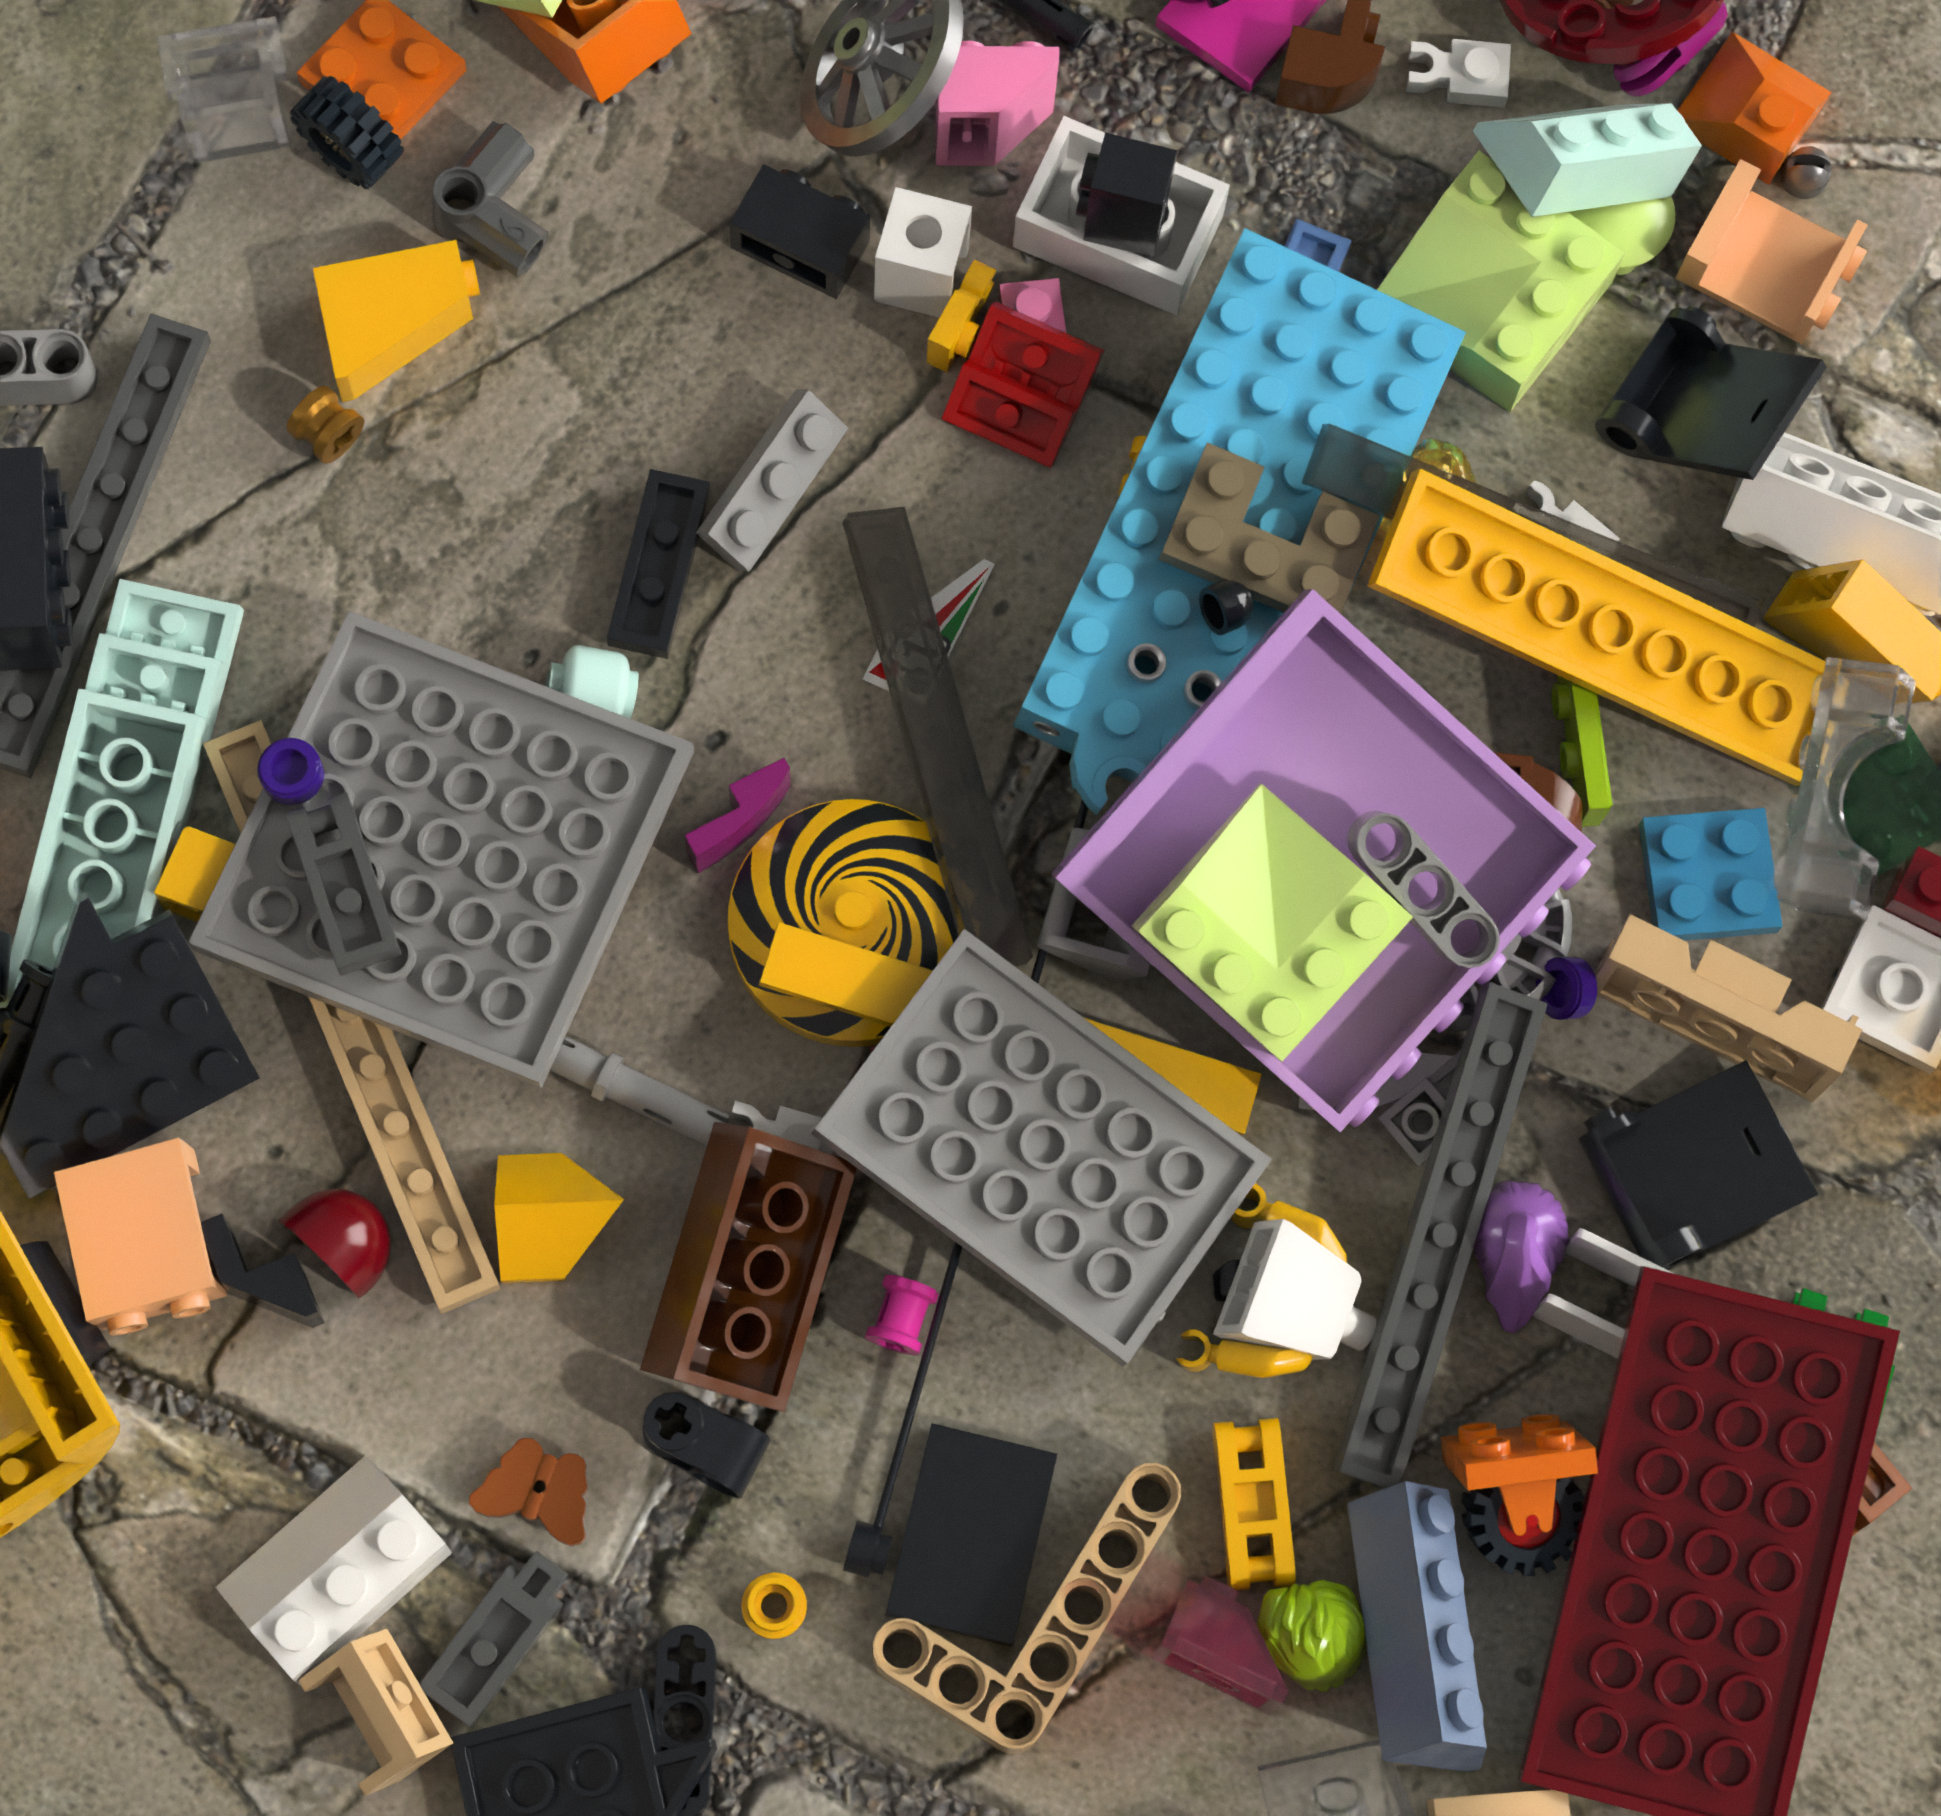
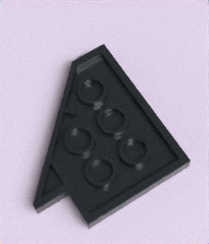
(117, 1048)
(578, 1762)

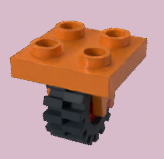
(1521, 1488)

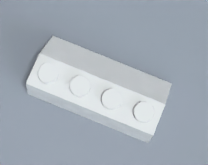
(1842, 511)

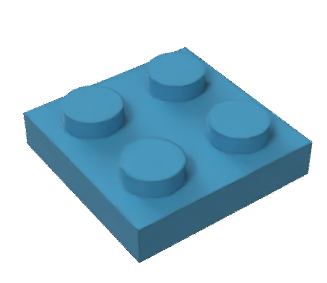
(1710, 874)

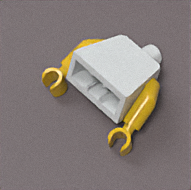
(1286, 1298)

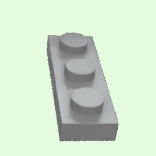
(772, 480)

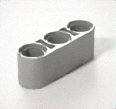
(35, 358)
(1451, 901)

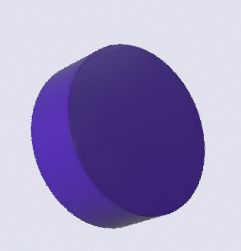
(290, 771)
(1573, 990)

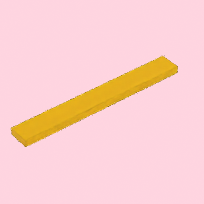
(882, 987)

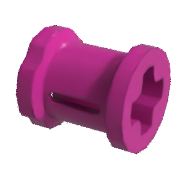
(901, 1315)

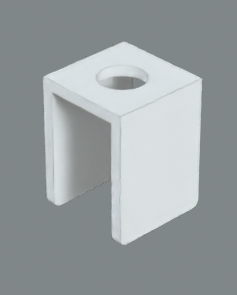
(913, 275)
(1579, 1322)

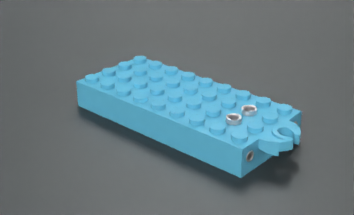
(1264, 371)

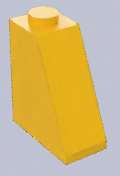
(391, 310)
(1860, 617)

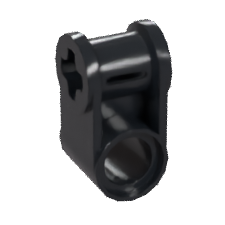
(717, 1446)

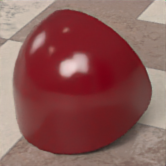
(344, 1234)

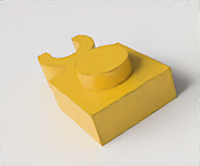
(956, 328)

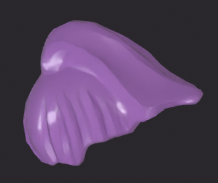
(1520, 1248)

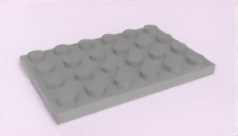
(1042, 1147)

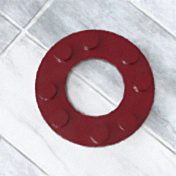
(1609, 36)

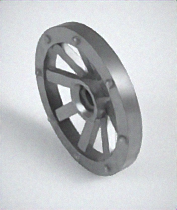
(865, 48)

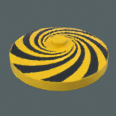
(845, 874)

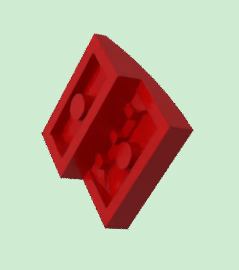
(1022, 384)

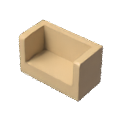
(384, 1705)

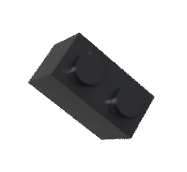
(1126, 194)
(800, 230)

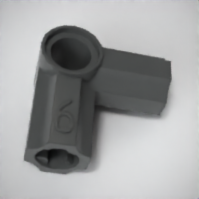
(483, 179)

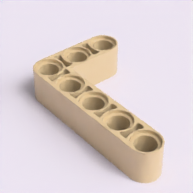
(1054, 1629)

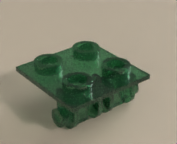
(1894, 802)

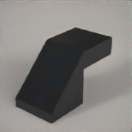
(276, 1286)

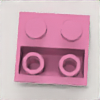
(993, 101)

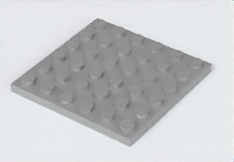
(494, 833)

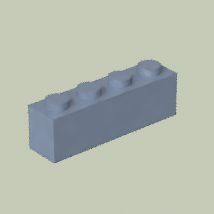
(1417, 1628)

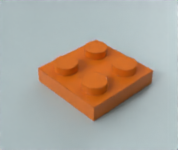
(388, 62)

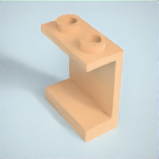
(1769, 259)
(137, 1237)

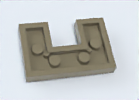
(1218, 546)

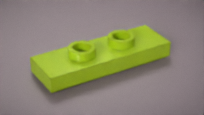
(1584, 751)

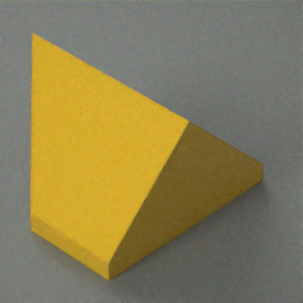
(546, 1215)

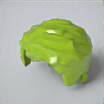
(1314, 1633)

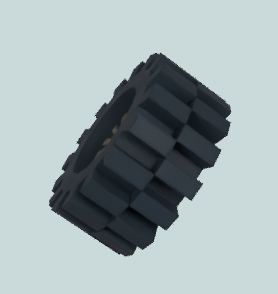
(346, 132)

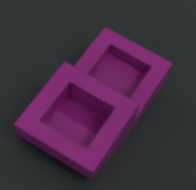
(752, 802)

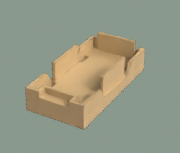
(1726, 1007)

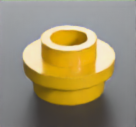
(768, 1585)

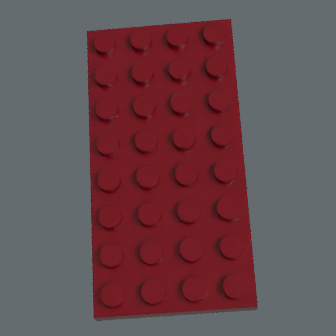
(1708, 1552)

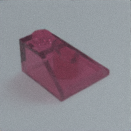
(1220, 1646)

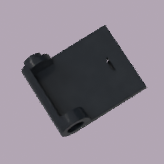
(1706, 400)
(1691, 1172)

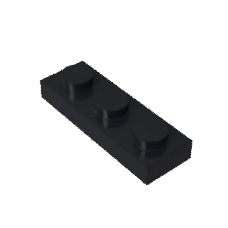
(658, 564)

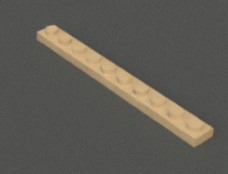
(381, 1094)

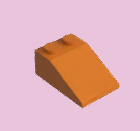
(604, 41)

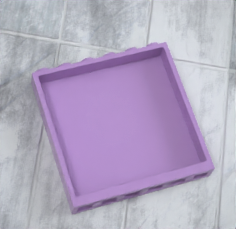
(1333, 738)

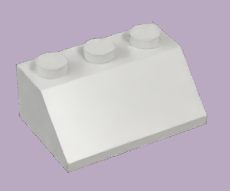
(333, 1569)

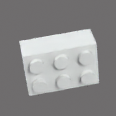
(1053, 232)

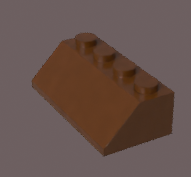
(749, 1266)

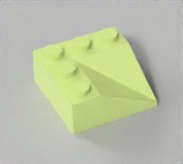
(1502, 279)
(1271, 922)

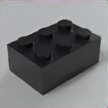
(32, 562)

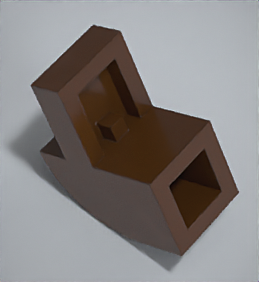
(1329, 70)

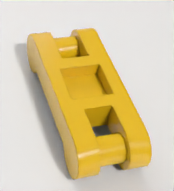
(1254, 1504)

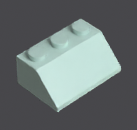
(1591, 155)

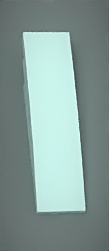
(127, 765)

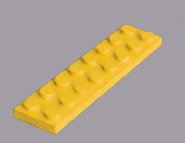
(1598, 624)

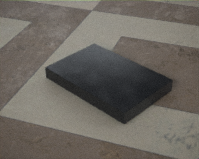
(971, 1535)

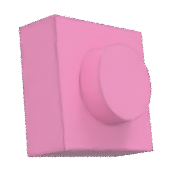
(1036, 299)

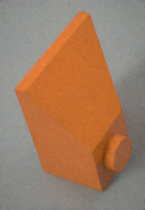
(1752, 106)

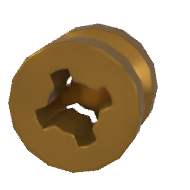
(325, 424)

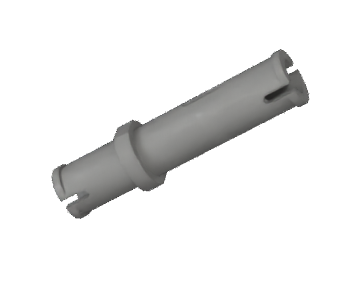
(615, 1081)

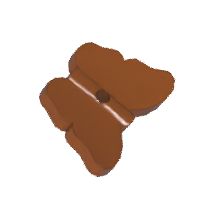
(511, 1490)

